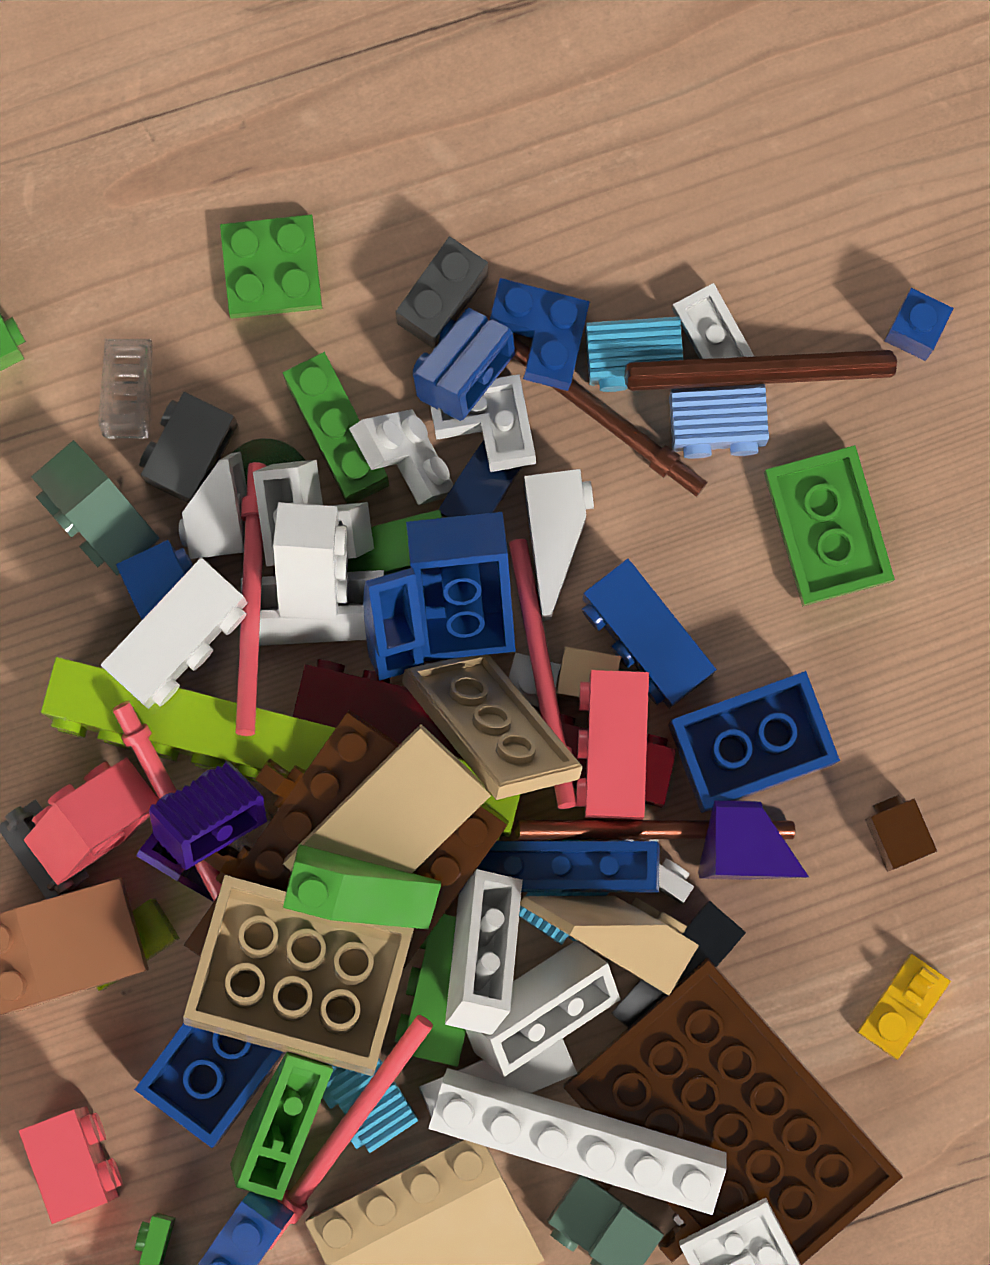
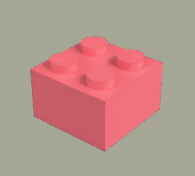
(90, 819)
(71, 1163)

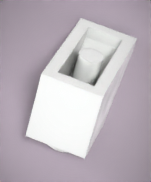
(213, 515)

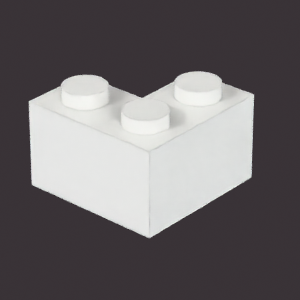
(300, 484)

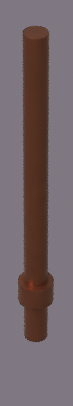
(663, 460)
(625, 829)

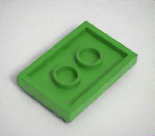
(829, 525)

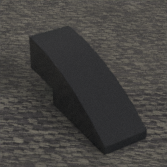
(716, 938)

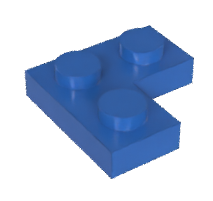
(553, 324)

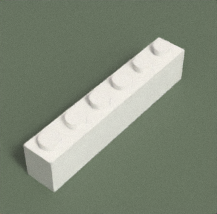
(579, 1141)

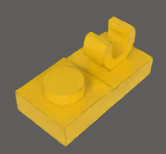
(903, 1006)

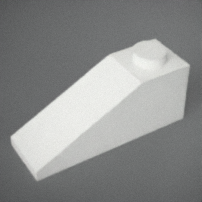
(556, 518)

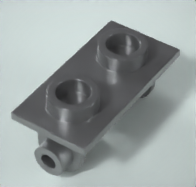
(14, 831)

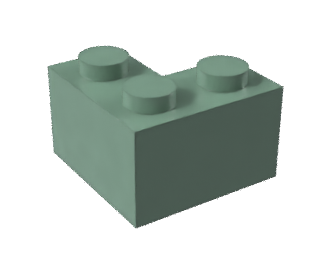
(91, 504)
(602, 1226)

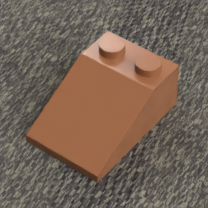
(67, 946)

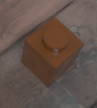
(900, 832)

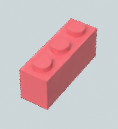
(613, 745)

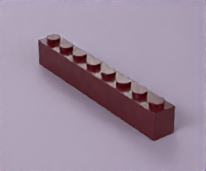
(329, 693)

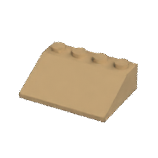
(296, 978)
(430, 1213)

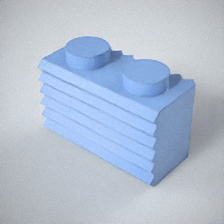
(719, 419)

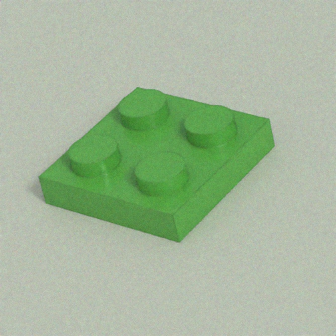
(271, 266)

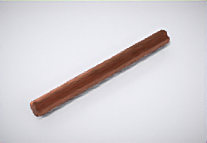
(760, 370)

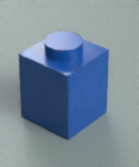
(918, 324)

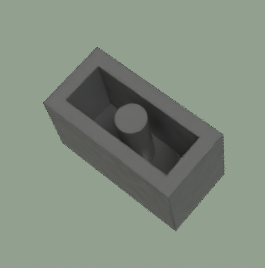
(442, 291)
(188, 446)

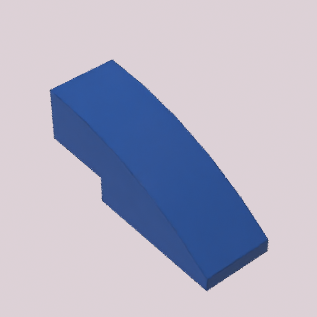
(393, 623)

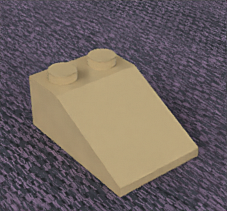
(621, 933)

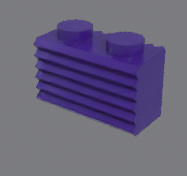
(207, 815)

